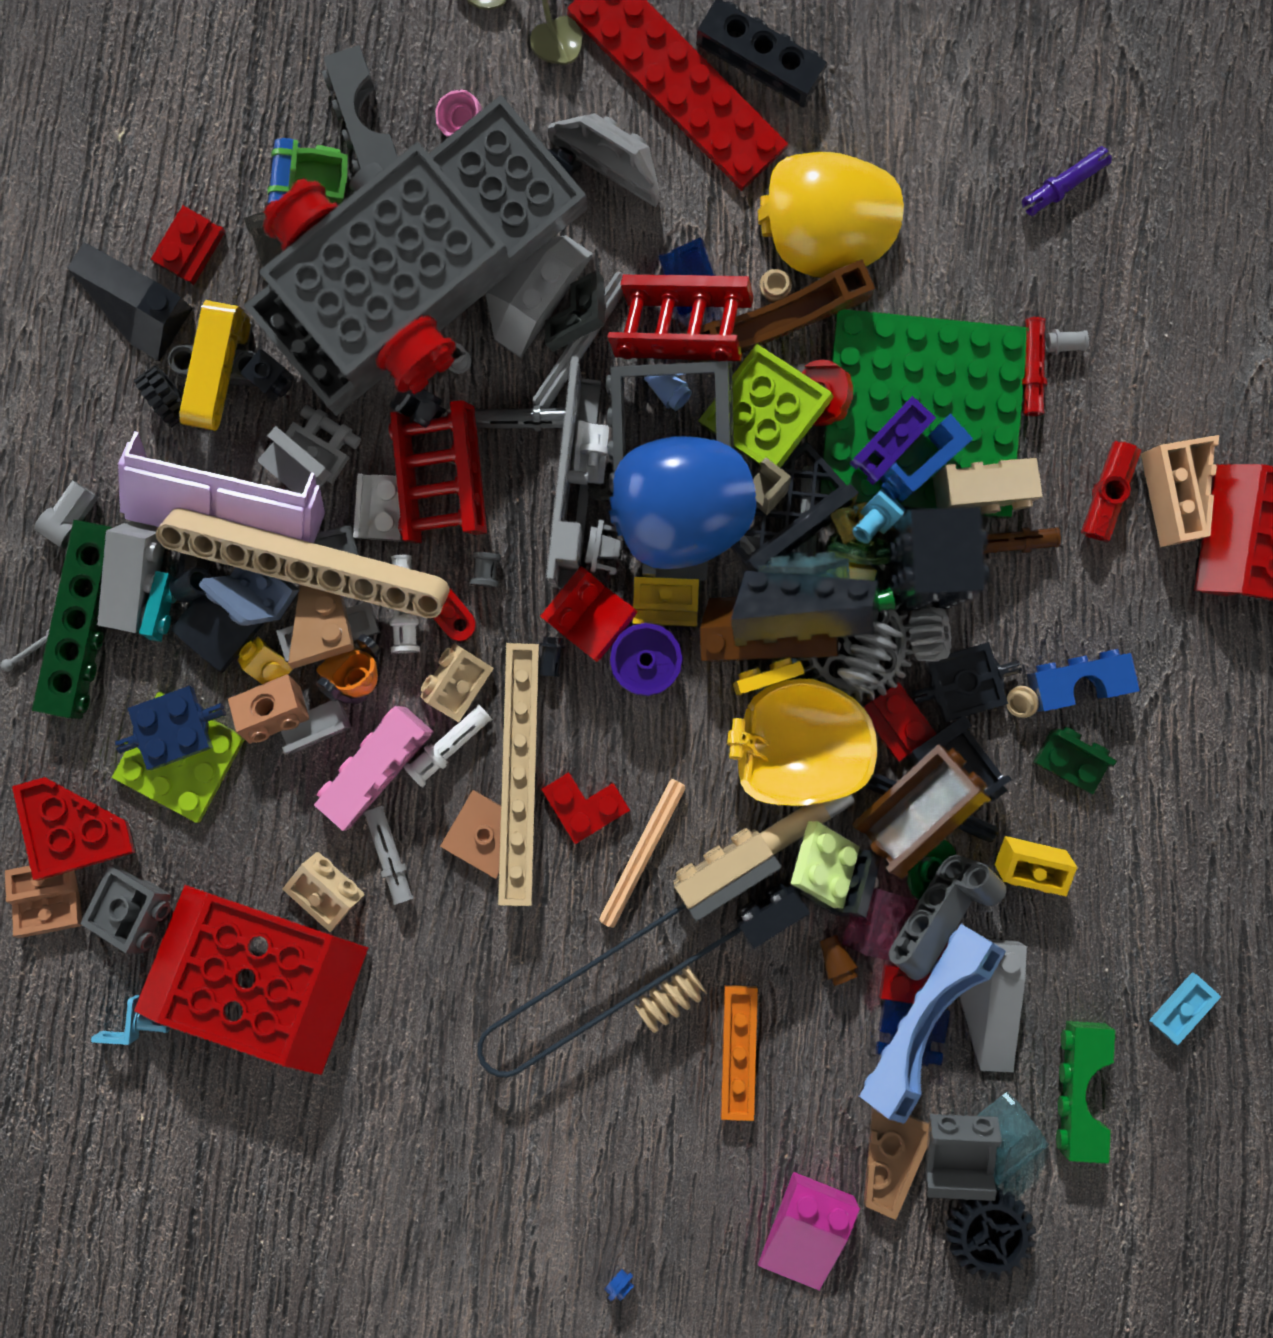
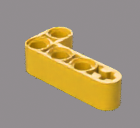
(211, 363)

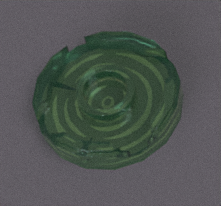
(861, 553)

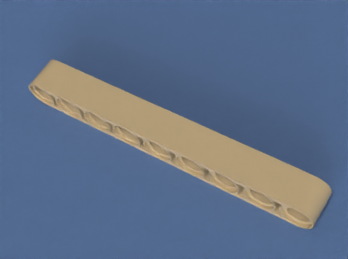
(303, 562)

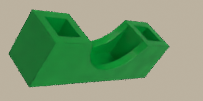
(1087, 1050)

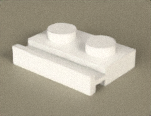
(377, 508)

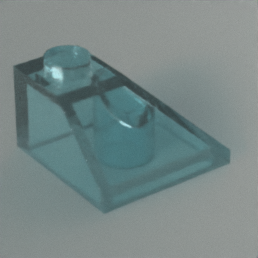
(1019, 1136)

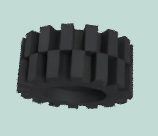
(160, 394)

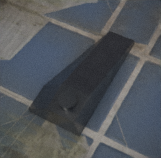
(133, 302)

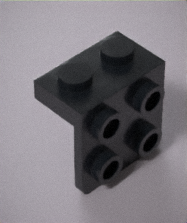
(860, 887)

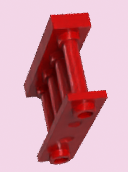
(682, 291)
(466, 484)

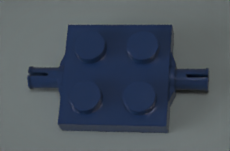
(170, 728)

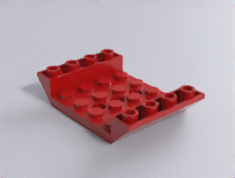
(1240, 546)
(297, 991)

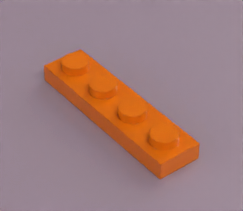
(739, 1052)

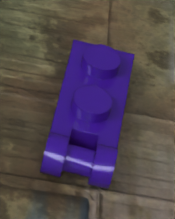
(893, 439)

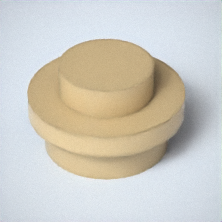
(775, 285)
(1022, 702)

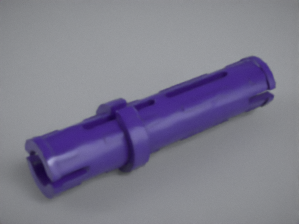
(1055, 188)

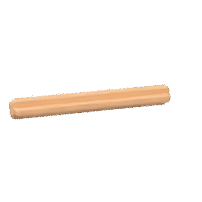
(642, 853)

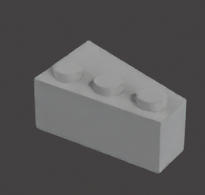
(127, 574)

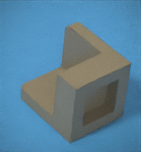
(770, 485)

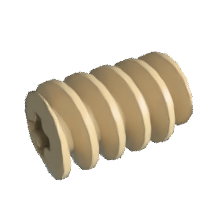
(668, 998)

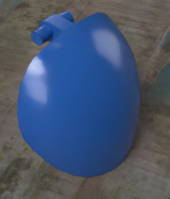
(682, 501)

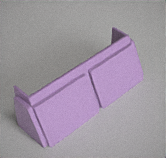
(155, 488)

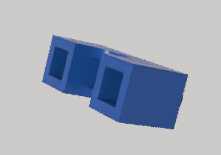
(1110, 674)

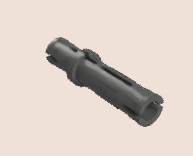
(520, 418)

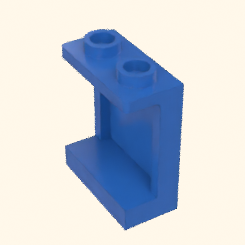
(948, 438)

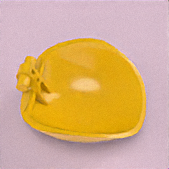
(830, 211)
(803, 744)

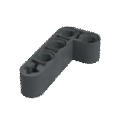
(941, 910)

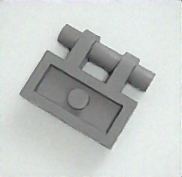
(325, 453)

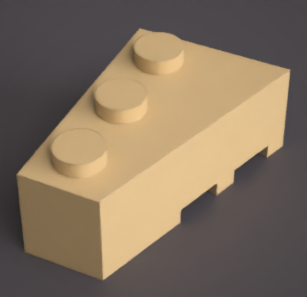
(989, 485)

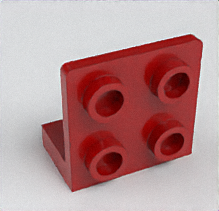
(589, 614)

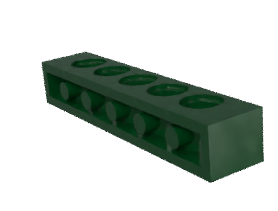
(64, 632)

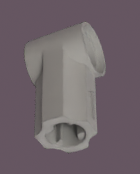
(57, 521)

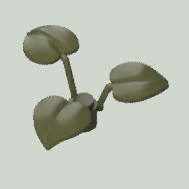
(551, 41)

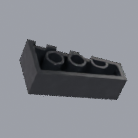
(802, 606)

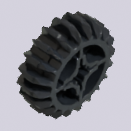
(1014, 1225)

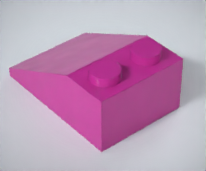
(809, 1231)

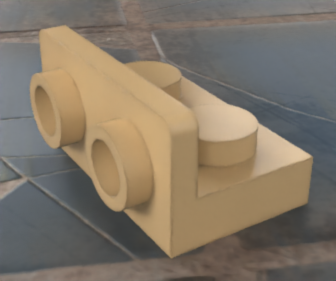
(455, 682)
(323, 891)

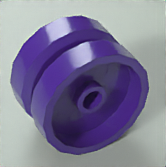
(654, 642)

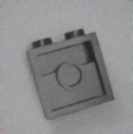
(126, 911)

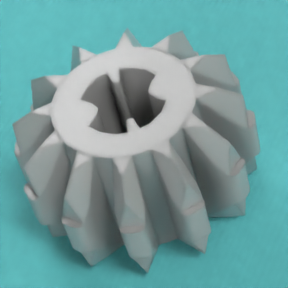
(930, 634)

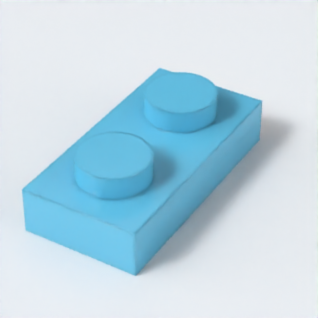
(1185, 1008)

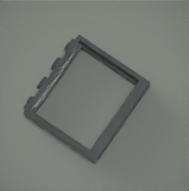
(616, 414)

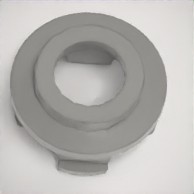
(602, 548)

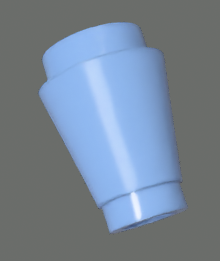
(670, 390)

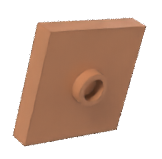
(477, 834)

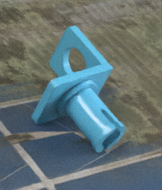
(878, 515)
(134, 1023)

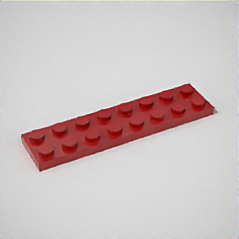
(682, 85)

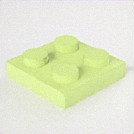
(825, 864)

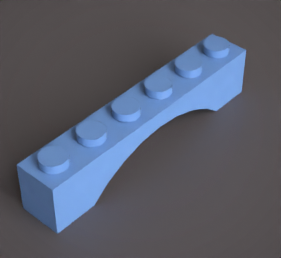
(896, 1079)

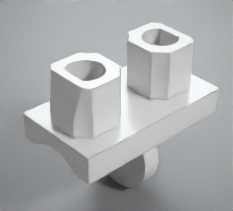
(590, 450)

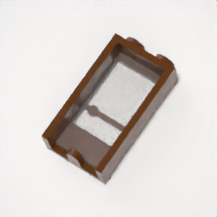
(922, 809)

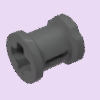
(485, 569)

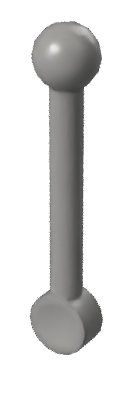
(8, 664)

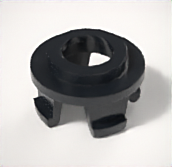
(422, 404)

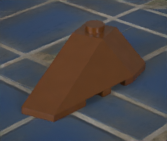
(719, 643)

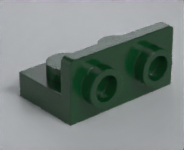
(1073, 759)

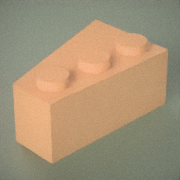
(1180, 488)

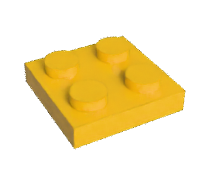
(778, 672)

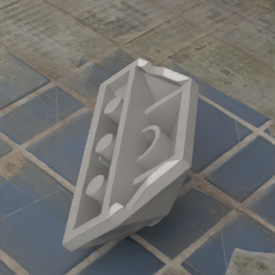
(610, 152)
(533, 292)

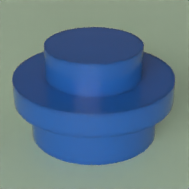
(619, 1285)

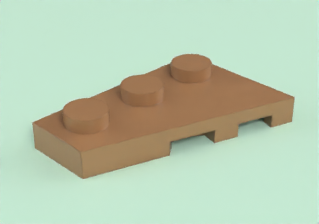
(319, 627)
(892, 1161)

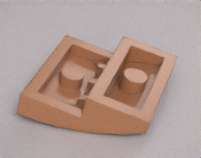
(42, 904)

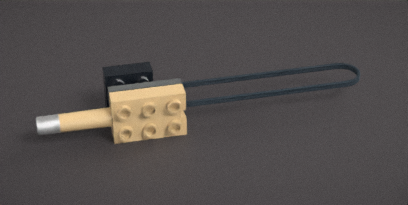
(703, 890)

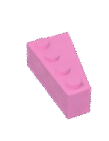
(372, 767)

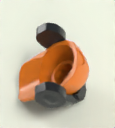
(351, 674)

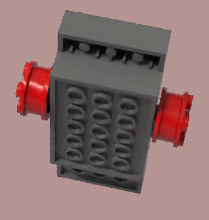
(407, 254)

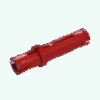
(1034, 377)

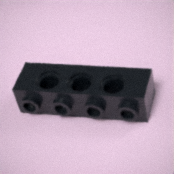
(766, 68)

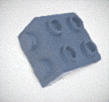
(250, 596)

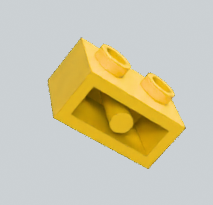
(1035, 866)

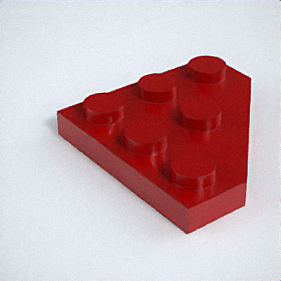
(66, 830)

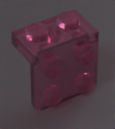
(881, 926)

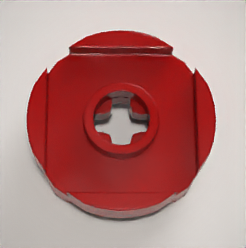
(836, 381)

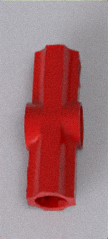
(1118, 473)

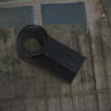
(190, 573)

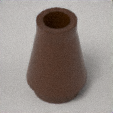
(837, 961)

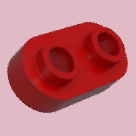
(452, 612)

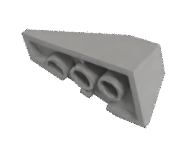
(995, 1010)

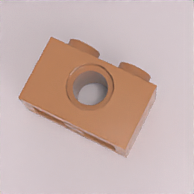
(251, 707)

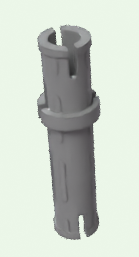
(399, 892)

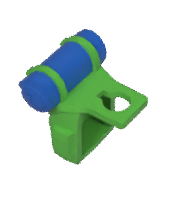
(314, 164)

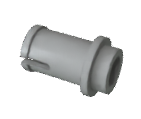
(1066, 341)
(461, 364)

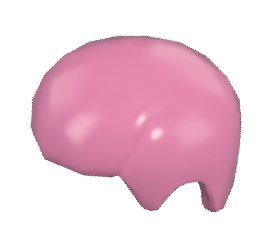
(455, 110)

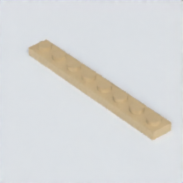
(518, 775)

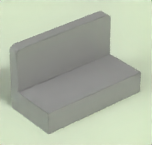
(291, 463)
(323, 723)

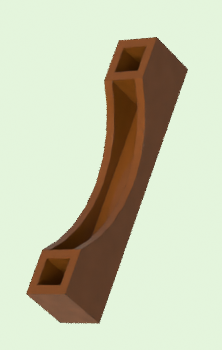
(818, 301)

